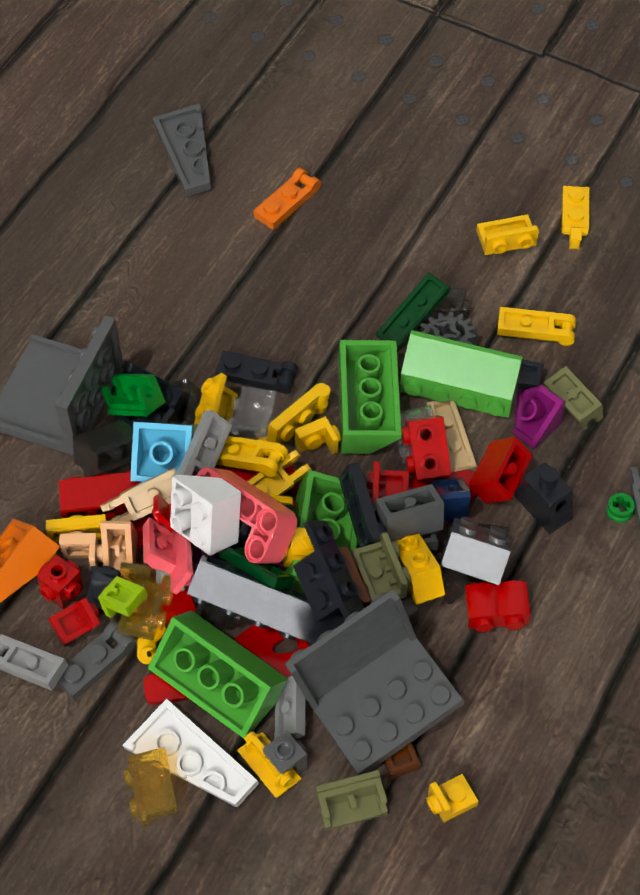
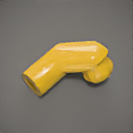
(147, 648)

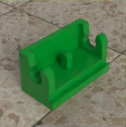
(133, 395)

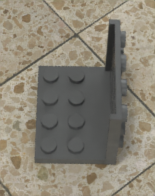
(59, 388)
(373, 683)

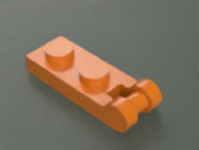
(287, 199)

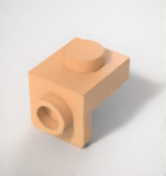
(81, 545)

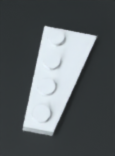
(192, 754)

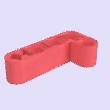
(270, 520)

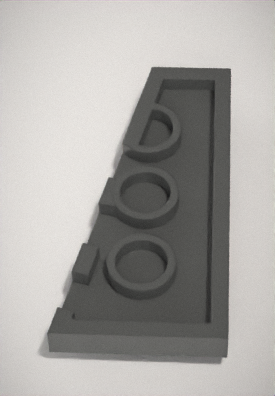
(185, 146)

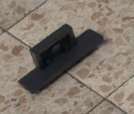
(326, 575)

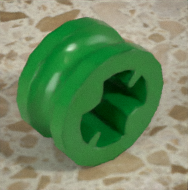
(614, 512)

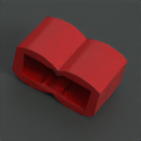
(497, 605)

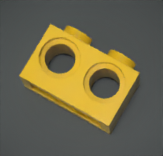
(422, 568)

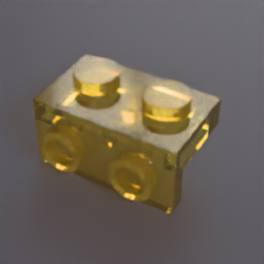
(150, 613)

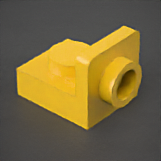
(315, 434)
(451, 798)

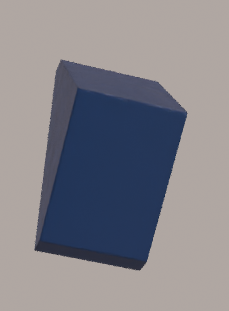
(455, 497)

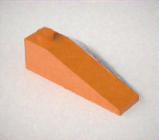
(22, 555)

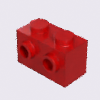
(426, 447)
(500, 470)

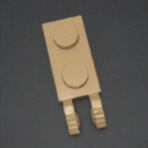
(140, 497)

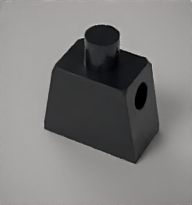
(546, 497)

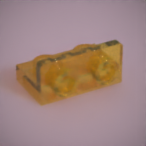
(151, 784)

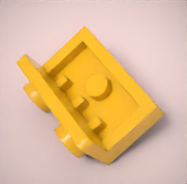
(507, 234)
(216, 398)

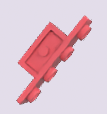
(168, 553)

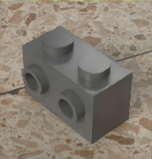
(411, 512)

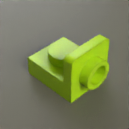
(121, 597)

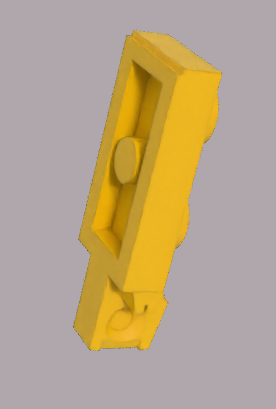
(575, 214)

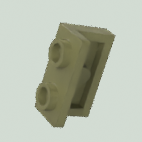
(381, 568)

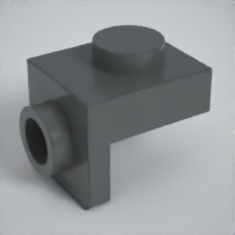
(286, 754)

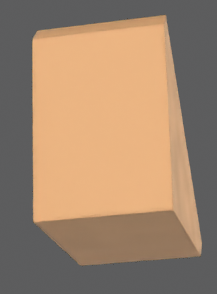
(118, 543)

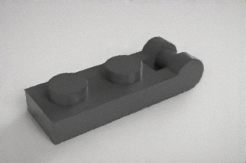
(95, 660)

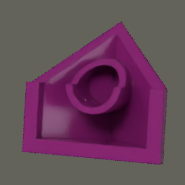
(537, 414)

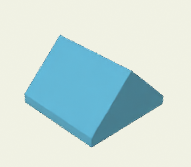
(158, 448)

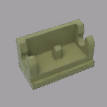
(578, 398)
(351, 800)

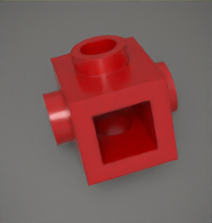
(60, 581)

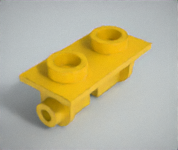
(253, 755)

